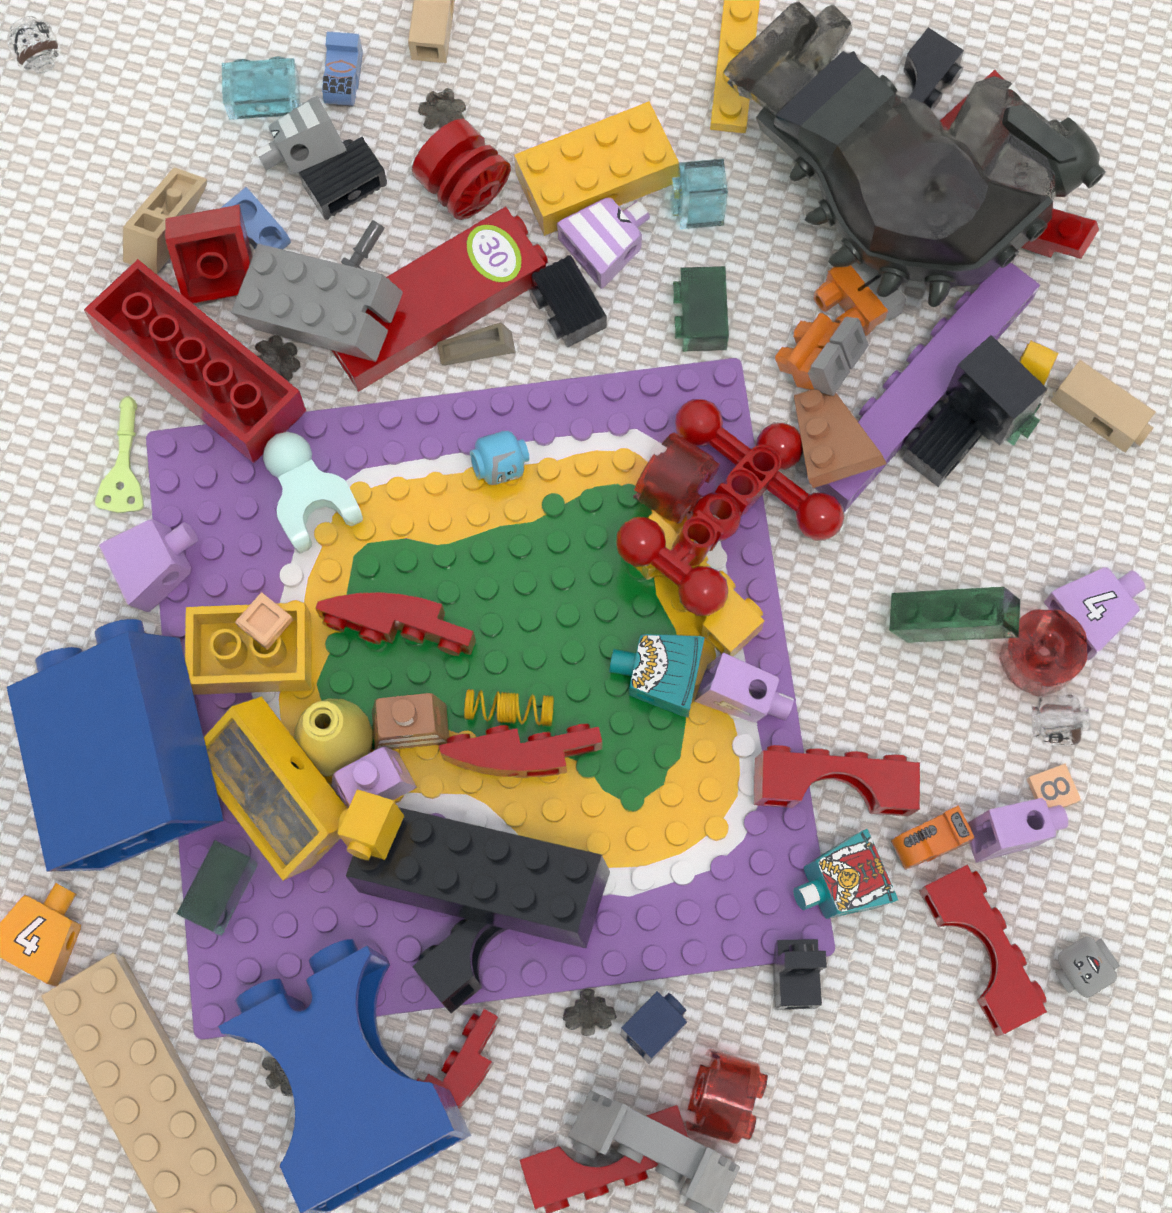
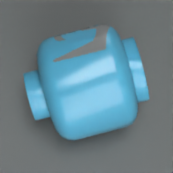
(499, 457)

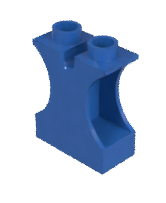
(353, 1106)

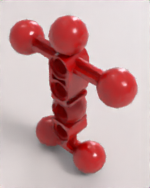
(777, 448)

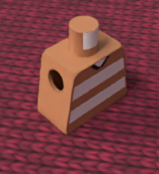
(409, 721)

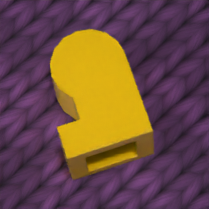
(1038, 360)

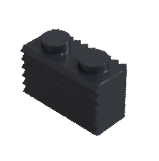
(344, 178)
(568, 302)
(942, 442)

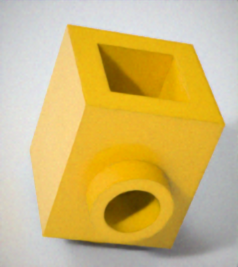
(369, 825)

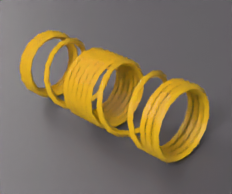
(509, 708)

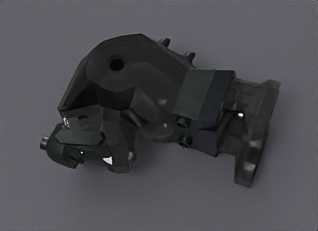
(892, 174)

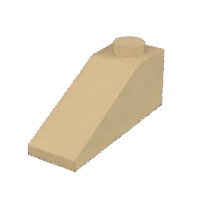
(145, 230)

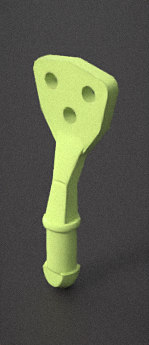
(122, 470)

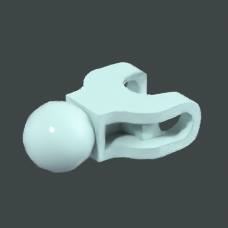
(305, 488)

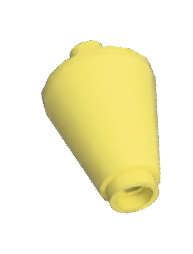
(340, 743)

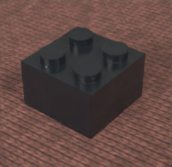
(995, 390)

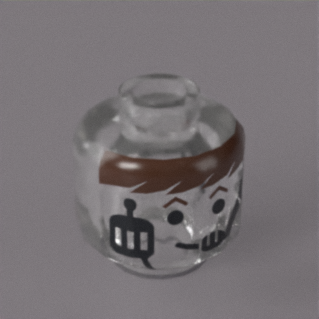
(33, 44)
(1059, 720)

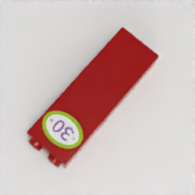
(451, 291)

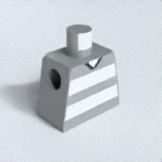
(302, 138)

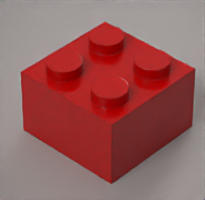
(209, 252)

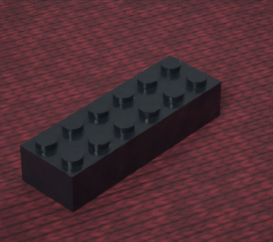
(488, 877)

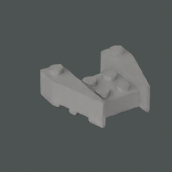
(706, 1171)

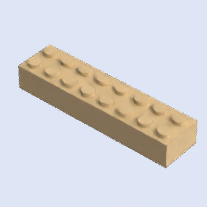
(147, 1092)

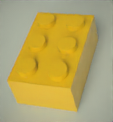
(229, 660)

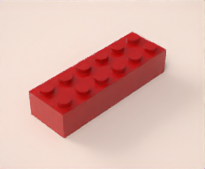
(195, 360)

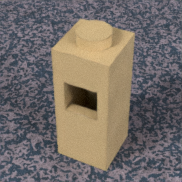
(431, 30)
(1104, 407)

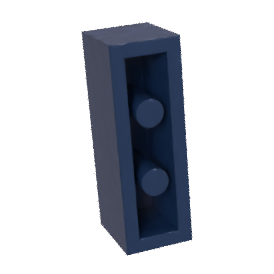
(654, 1025)

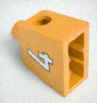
(39, 935)

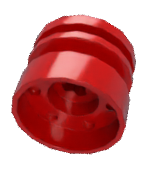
(461, 169)

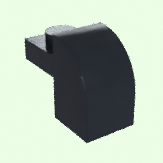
(797, 974)

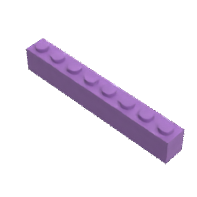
(930, 369)

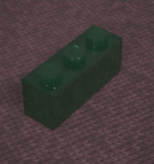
(955, 614)

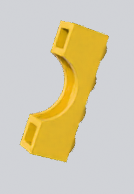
(735, 622)

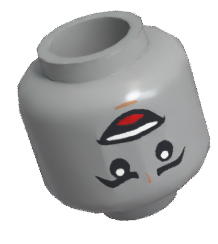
(1087, 967)

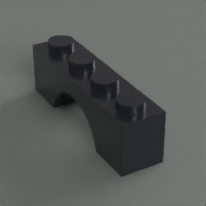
(931, 66)
(453, 965)

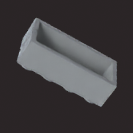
(316, 301)

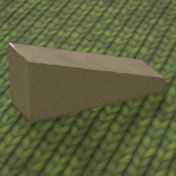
(476, 345)

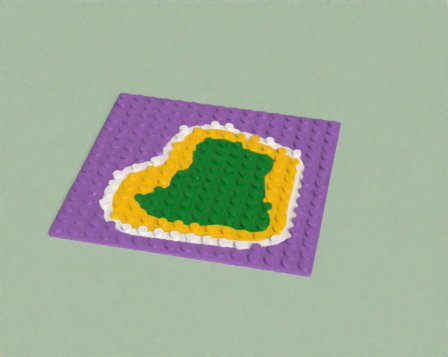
(540, 581)

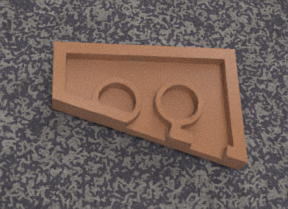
(832, 439)

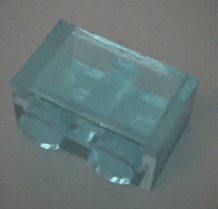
(260, 87)
(699, 194)

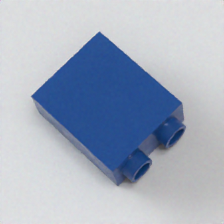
(113, 749)

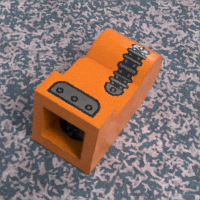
(933, 838)

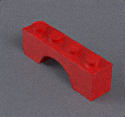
(885, 784)
(1009, 995)
(556, 1177)

